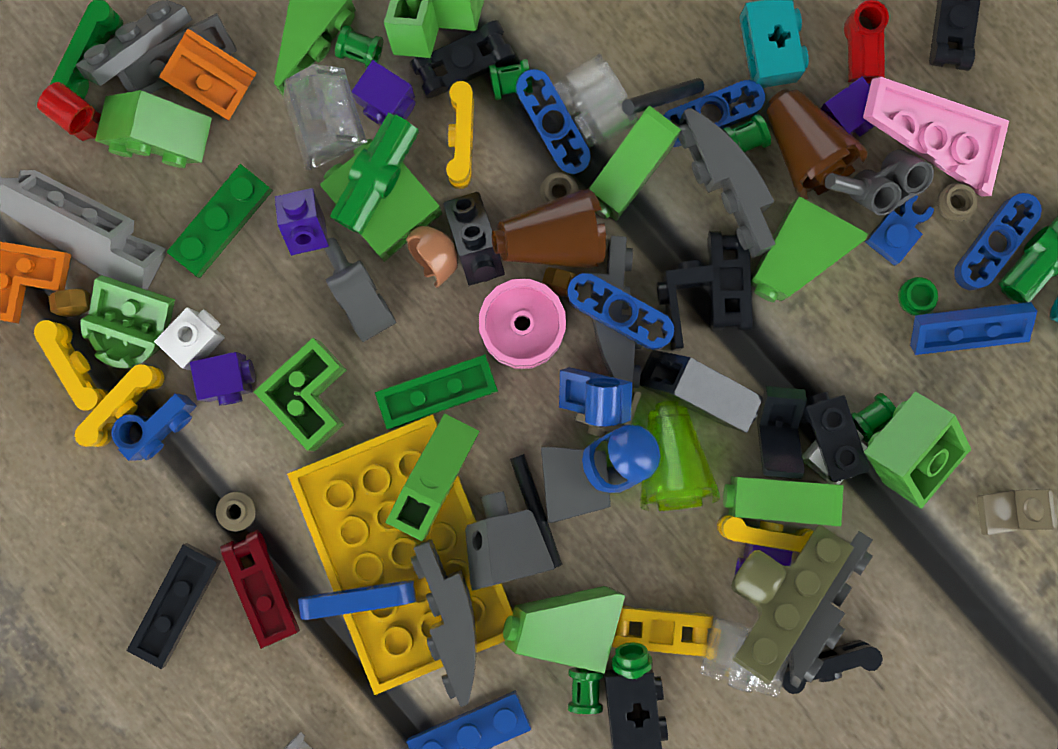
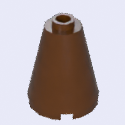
(811, 142)
(554, 233)

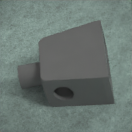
(567, 486)
(504, 545)

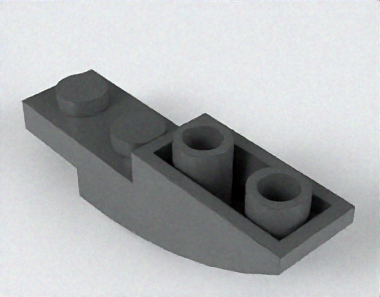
(724, 165)
(616, 349)
(824, 624)
(455, 636)

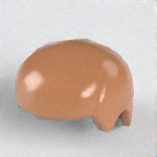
(433, 252)

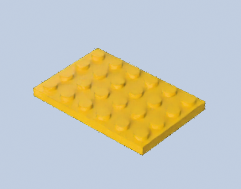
(346, 513)

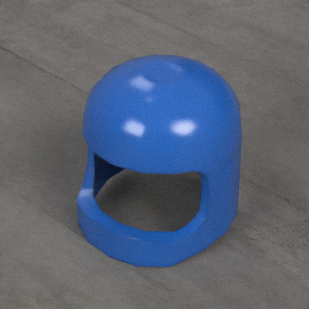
(632, 453)

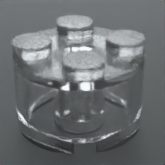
(597, 99)
(717, 662)

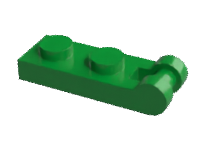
(94, 29)

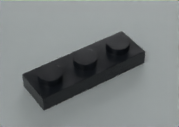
(173, 606)

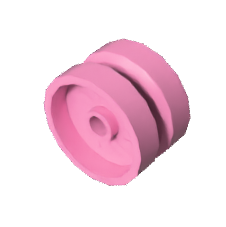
(500, 314)

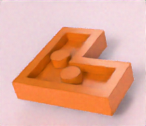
(28, 267)

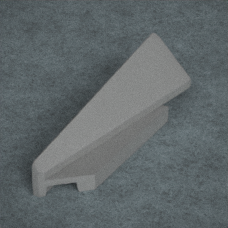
(81, 228)

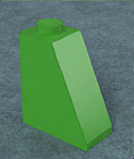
(634, 162)
(804, 247)
(784, 500)
(567, 628)

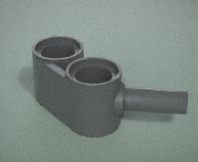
(898, 181)
(357, 294)

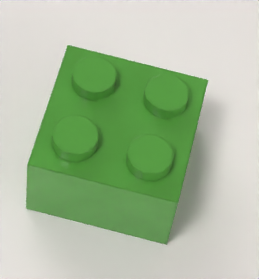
(917, 449)

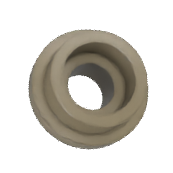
(554, 180)
(967, 198)
(248, 511)

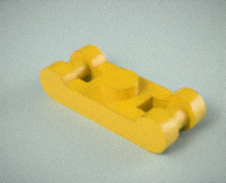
(461, 135)
(68, 364)
(119, 402)
(767, 534)
(663, 630)

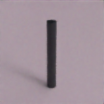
(662, 96)
(534, 504)

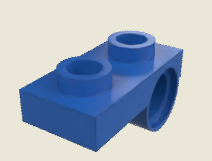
(599, 397)
(170, 417)

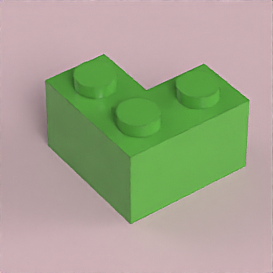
(415, 23)
(150, 124)
(295, 391)

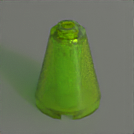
(683, 467)

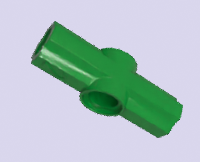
(374, 173)
(1034, 267)

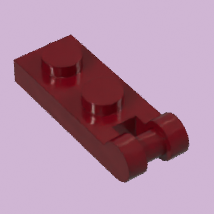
(260, 590)

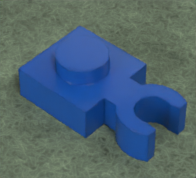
(897, 232)

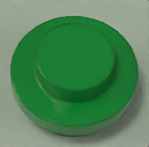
(918, 296)
(632, 660)

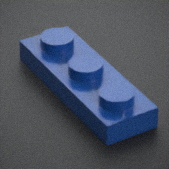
(973, 328)
(477, 728)

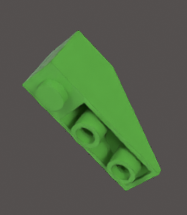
(309, 34)
(432, 478)

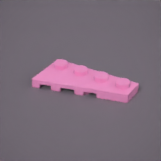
(943, 132)

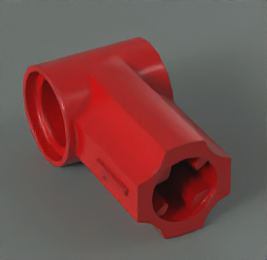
(864, 45)
(69, 111)

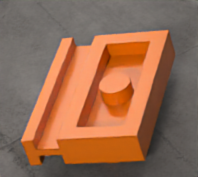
(207, 74)

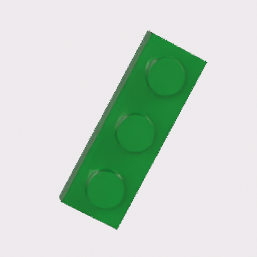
(219, 221)
(436, 392)

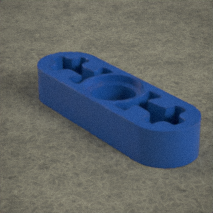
(733, 92)
(575, 142)
(1014, 236)
(652, 315)
(357, 600)

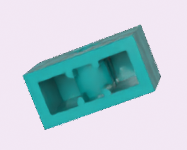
(767, 62)

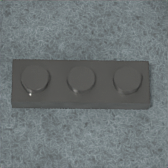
(133, 41)
(145, 71)

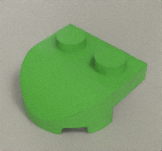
(125, 322)

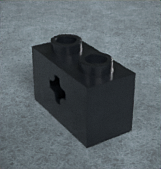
(620, 696)

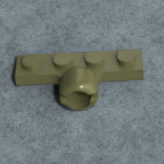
(785, 598)

